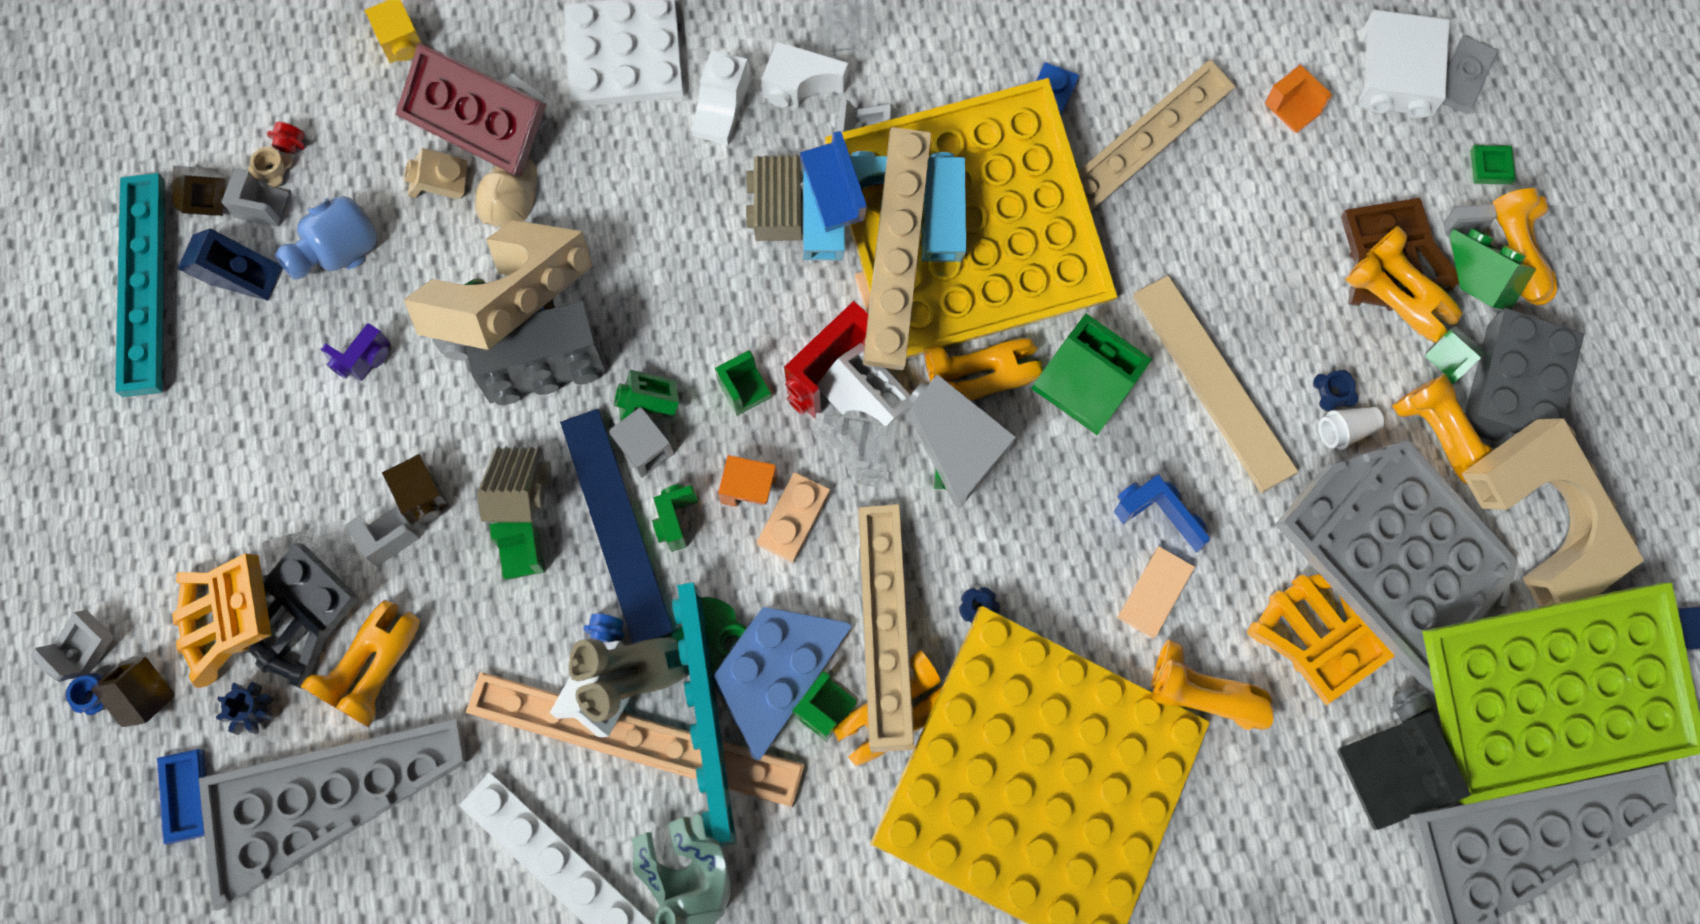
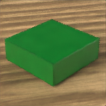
(1492, 164)

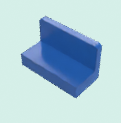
(834, 184)

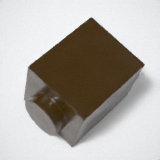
(415, 490)

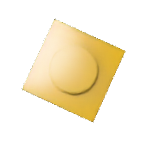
(393, 30)

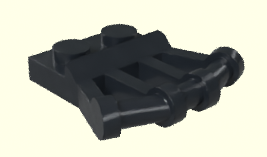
(316, 602)

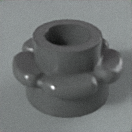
(1411, 703)

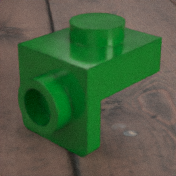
(667, 525)

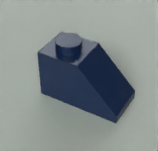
(229, 265)

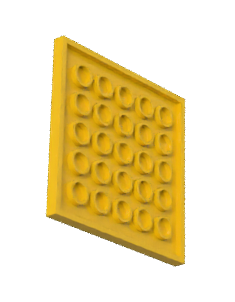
(1026, 220)
(1040, 780)

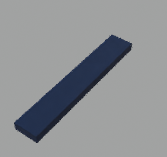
(616, 527)

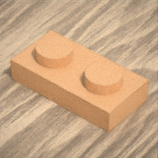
(793, 517)

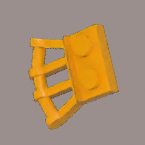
(238, 615)
(1329, 663)

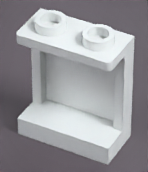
(1405, 63)

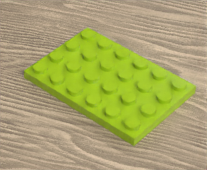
(1565, 691)

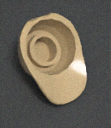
(506, 196)

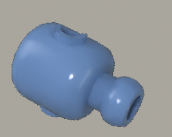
(331, 236)

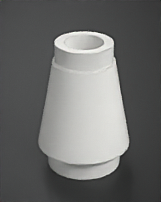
(1349, 426)

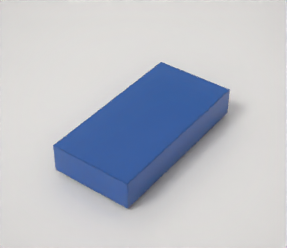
(181, 795)

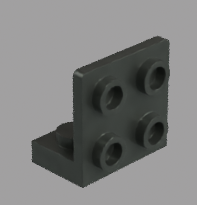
(1403, 771)

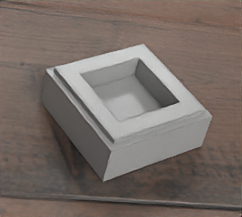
(1470, 217)

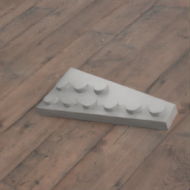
(292, 807)
(1517, 846)

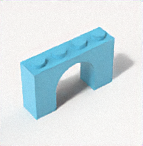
(942, 214)

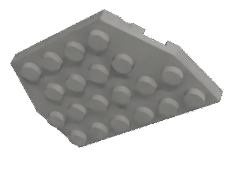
(1400, 549)

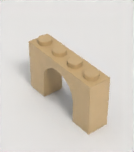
(538, 267)
(1597, 542)

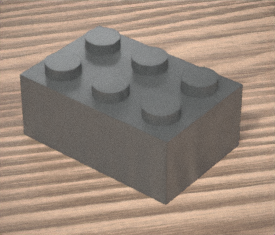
(539, 356)
(1522, 374)

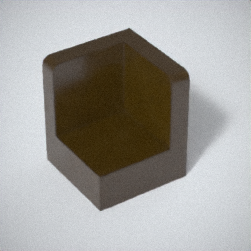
(197, 190)
(133, 692)

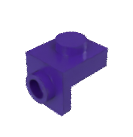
(363, 354)

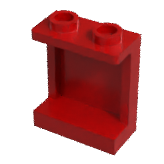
(818, 356)

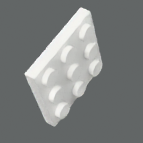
(622, 51)

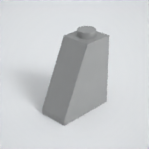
(958, 437)

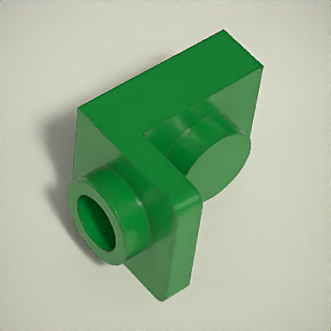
(646, 391)

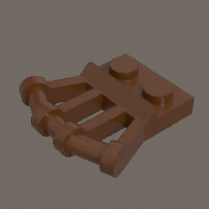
(1371, 223)

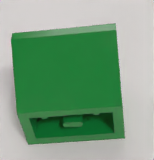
(1091, 374)

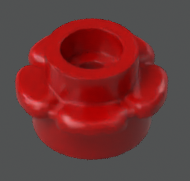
(286, 137)

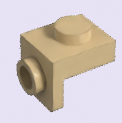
(436, 174)

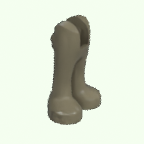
(602, 698)

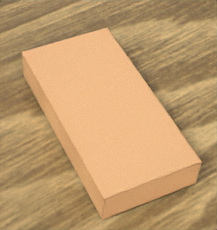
(1156, 592)

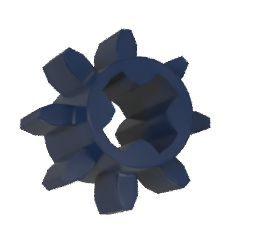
(255, 715)

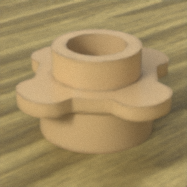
(269, 156)

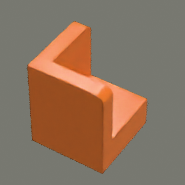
(1298, 99)
(746, 481)

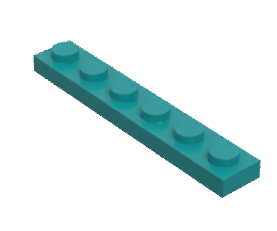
(140, 286)
(706, 732)

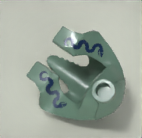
(690, 894)

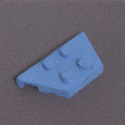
(773, 670)

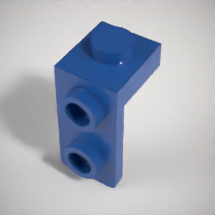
(1166, 495)

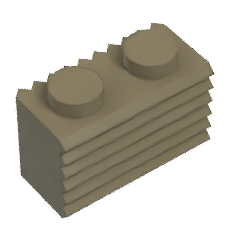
(776, 198)
(513, 485)

